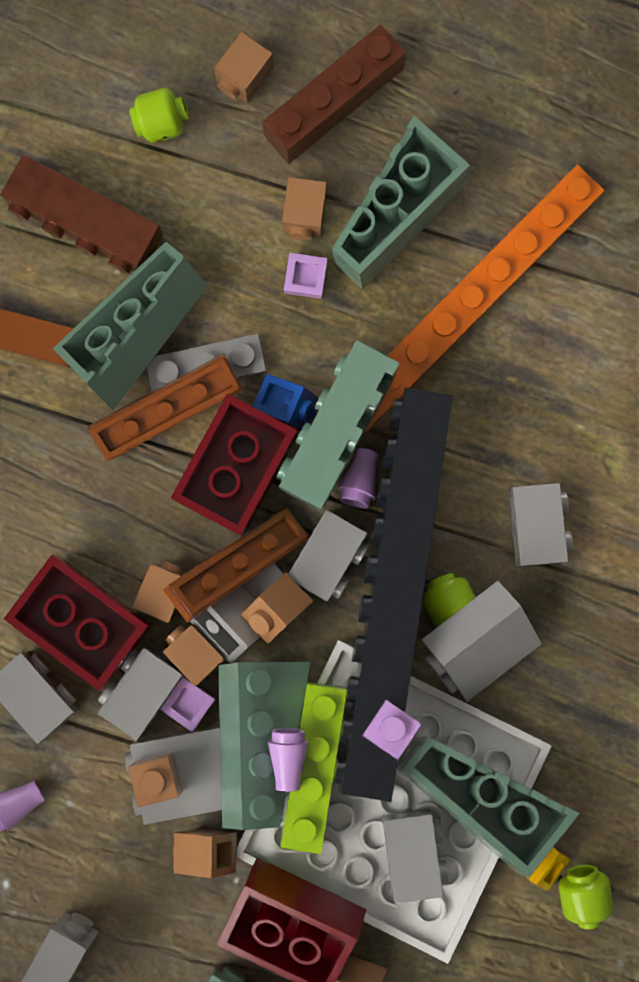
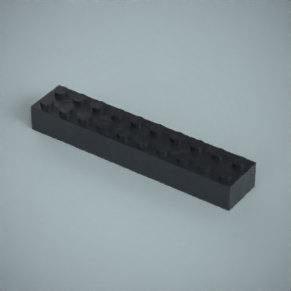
(396, 587)

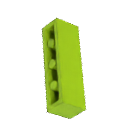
(309, 806)

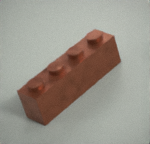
(334, 94)
(81, 215)

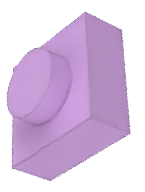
(305, 275)
(187, 704)
(391, 729)

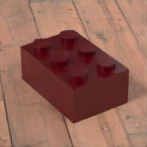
(235, 465)
(78, 622)
(291, 925)

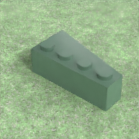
(400, 202)
(132, 324)
(338, 426)
(251, 705)
(498, 811)

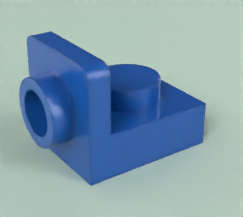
(286, 402)

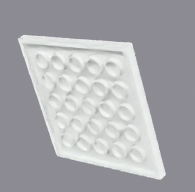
(354, 840)

